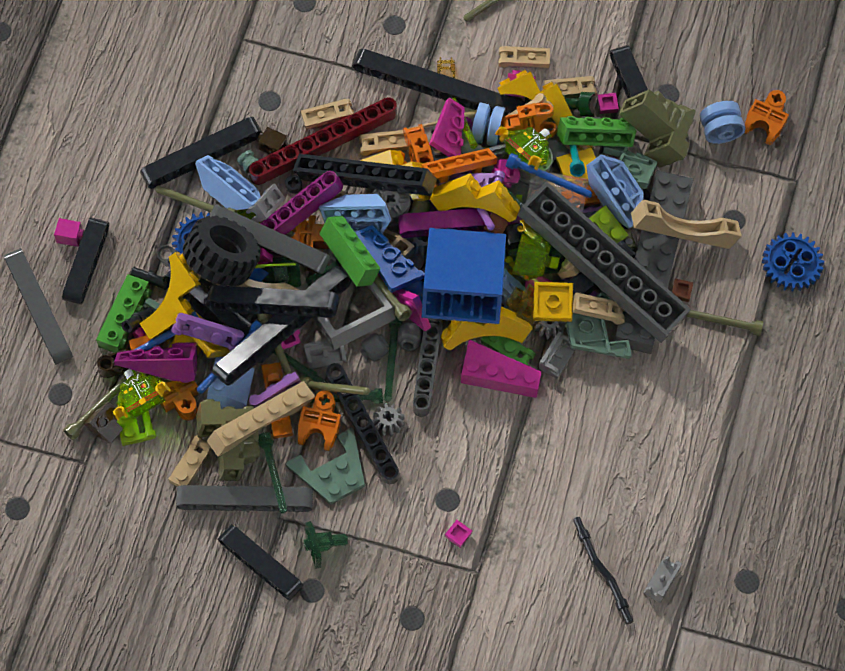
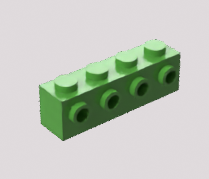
(596, 131)
(349, 251)
(128, 301)

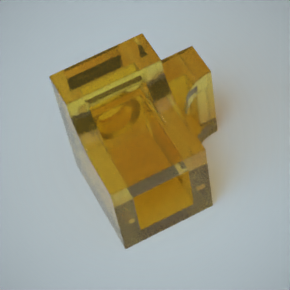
(522, 303)

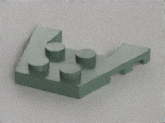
(639, 165)
(591, 335)
(337, 477)

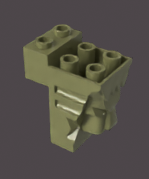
(661, 123)
(211, 417)

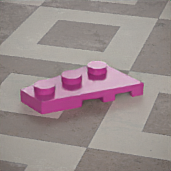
(448, 130)
(415, 305)

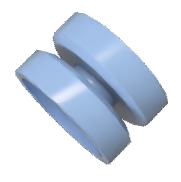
(722, 122)
(487, 124)

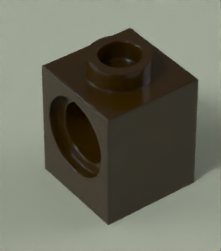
(271, 141)

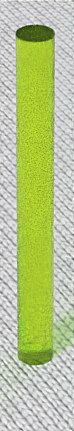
(468, 133)

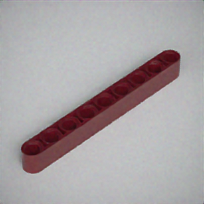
(328, 133)

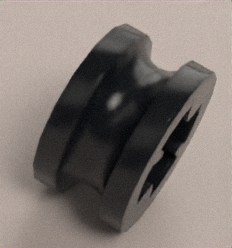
(293, 178)

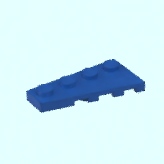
(395, 268)

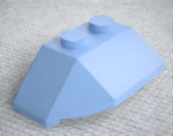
(226, 184)
(614, 187)
(359, 211)
(234, 394)

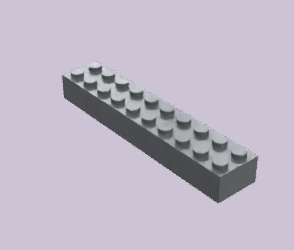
(657, 251)
(604, 262)

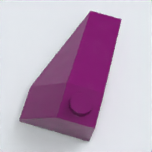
(171, 363)

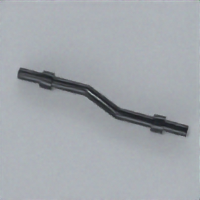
(621, 603)

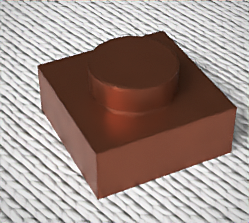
(499, 222)
(682, 289)

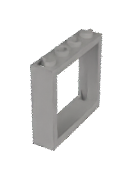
(359, 327)

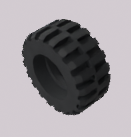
(221, 251)

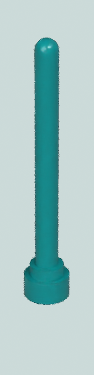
(576, 167)

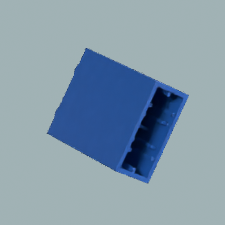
(464, 275)

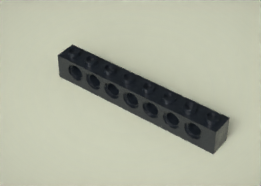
(368, 174)

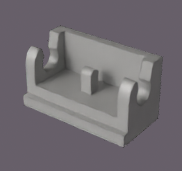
(266, 203)
(321, 354)
(556, 356)
(662, 579)

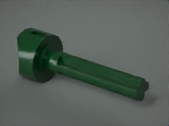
(581, 103)

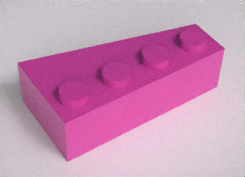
(498, 372)

